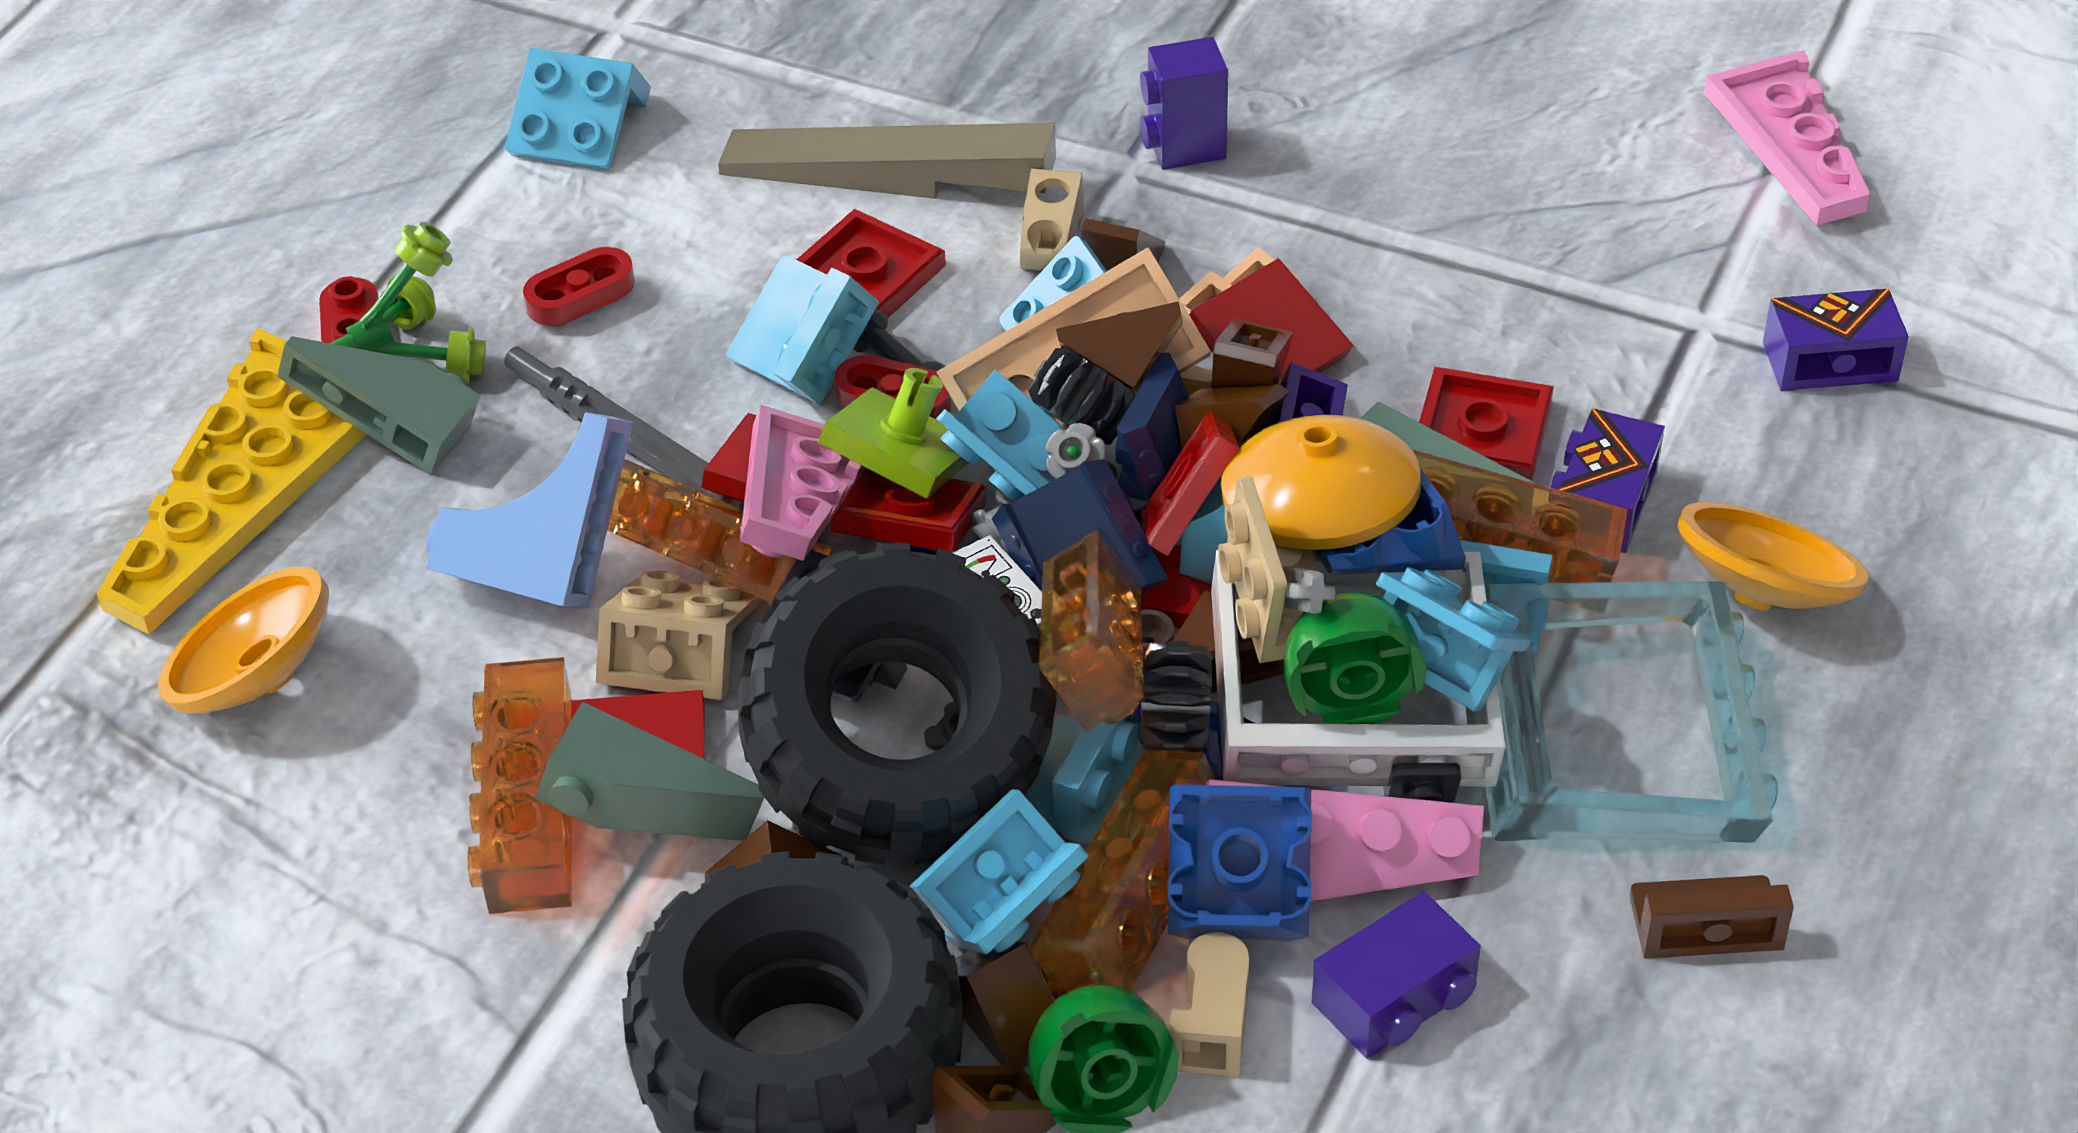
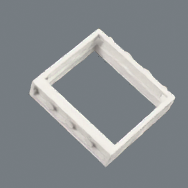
(1346, 751)

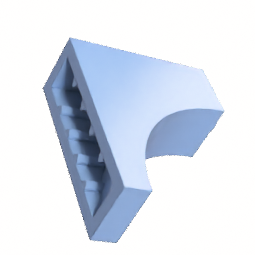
(548, 538)

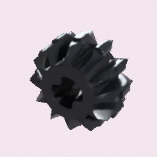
(1080, 393)
(1176, 697)

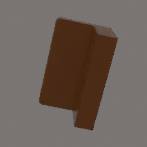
(1711, 916)

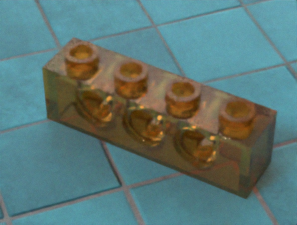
(1531, 517)
(694, 531)
(1092, 632)
(522, 841)
(1120, 902)

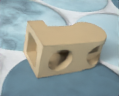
(1049, 224)
(1217, 989)

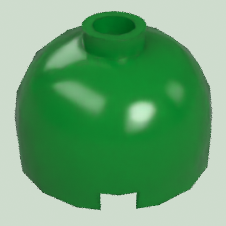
(1353, 660)
(1101, 1059)

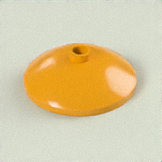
(1327, 480)
(1770, 558)
(246, 643)

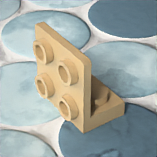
(1256, 570)
(670, 634)

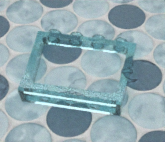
(1534, 808)

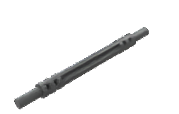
(645, 442)

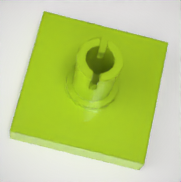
(897, 435)

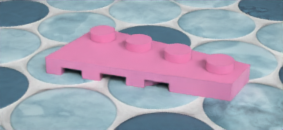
(1788, 128)
(792, 484)
(1387, 842)

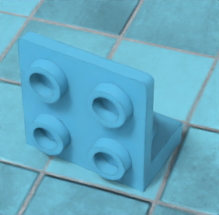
(573, 108)
(803, 327)
(1005, 432)

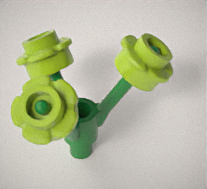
(411, 302)

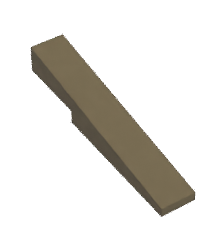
(893, 157)

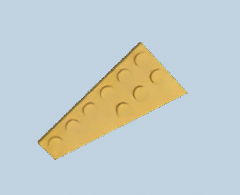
(227, 486)

